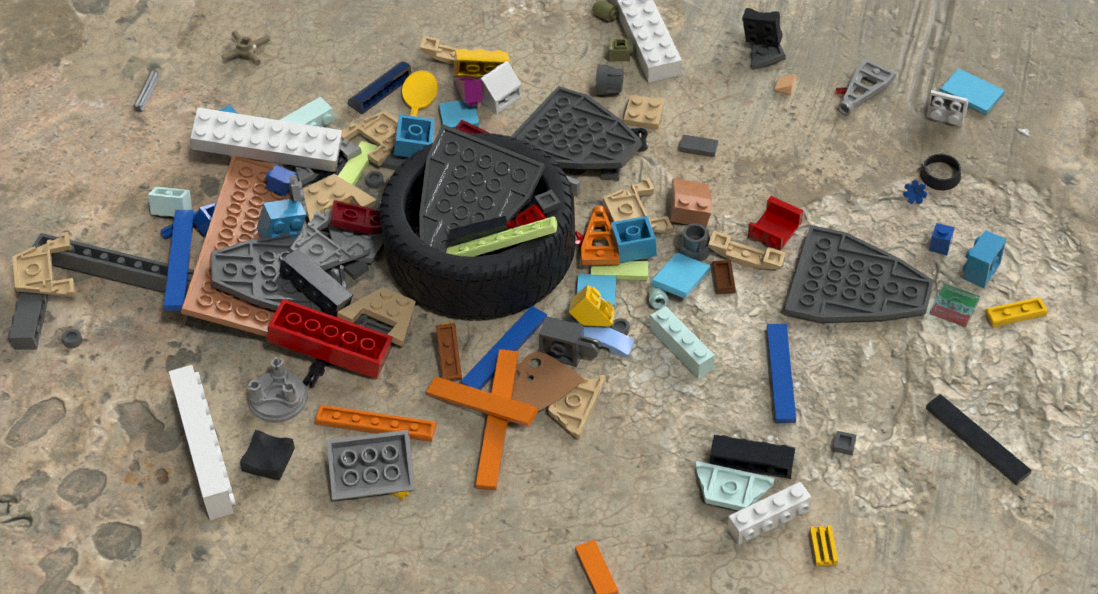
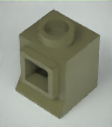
(619, 50)

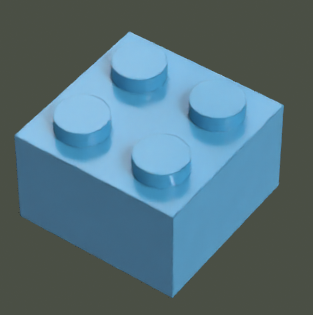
(412, 134)
(281, 218)
(634, 239)
(984, 258)

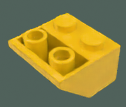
(591, 309)

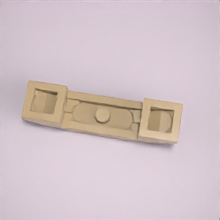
(438, 51)
(745, 255)

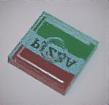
(954, 305)

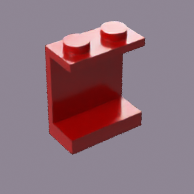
(776, 224)

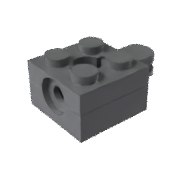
(566, 341)

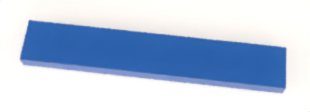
(512, 340)
(781, 373)

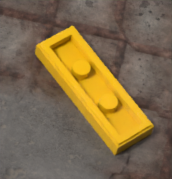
(1016, 312)

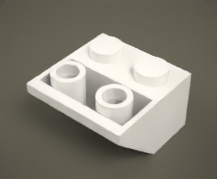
(500, 88)
(947, 108)

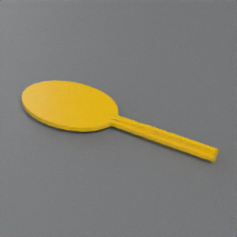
(419, 90)

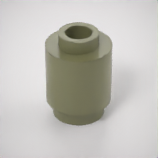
(605, 10)

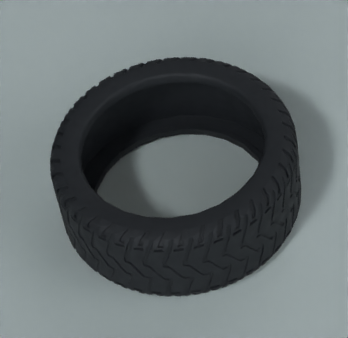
(484, 284)

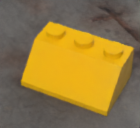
(477, 63)

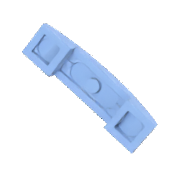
(616, 342)

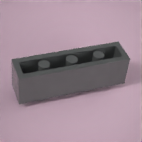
(28, 320)

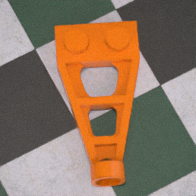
(599, 254)

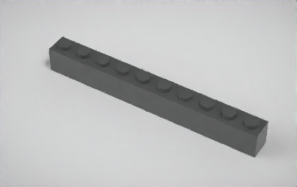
(111, 264)

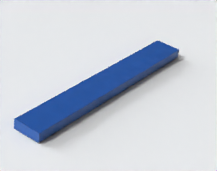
(179, 260)

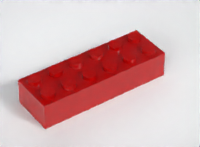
(329, 338)

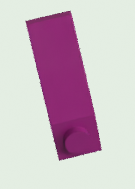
(469, 90)

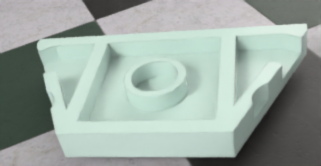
(731, 487)

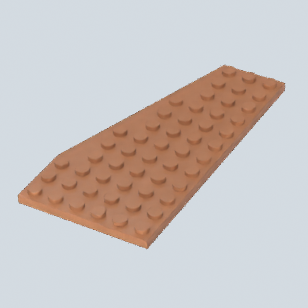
(232, 223)

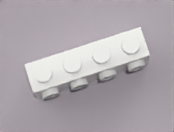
(769, 513)

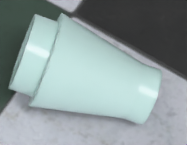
(657, 297)

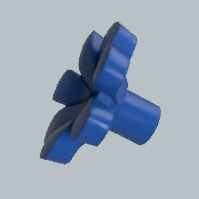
(915, 192)

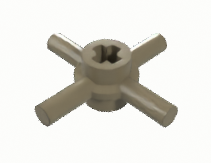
(246, 48)

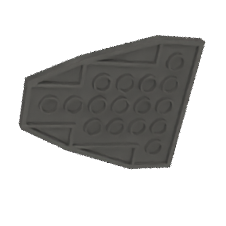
(579, 132)
(471, 184)
(253, 273)
(854, 281)

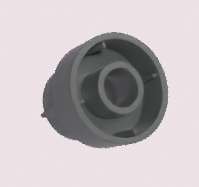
(608, 80)
(695, 242)

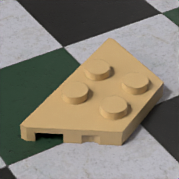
(576, 407)

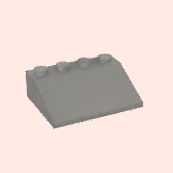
(370, 465)

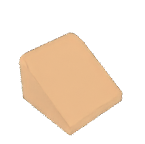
(786, 84)

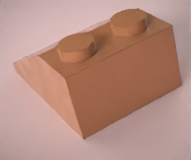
(690, 202)

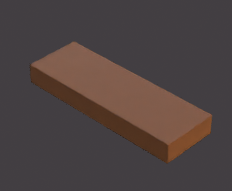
(449, 352)

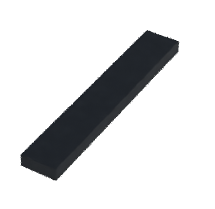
(978, 439)

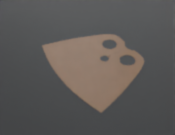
(550, 381)

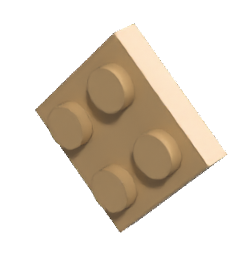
(644, 111)

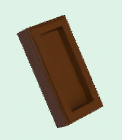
(723, 277)

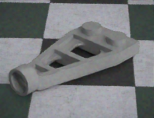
(873, 72)

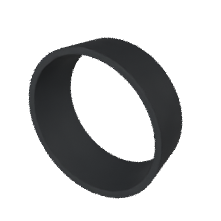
(941, 184)

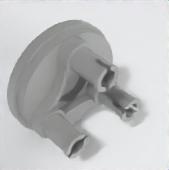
(277, 394)

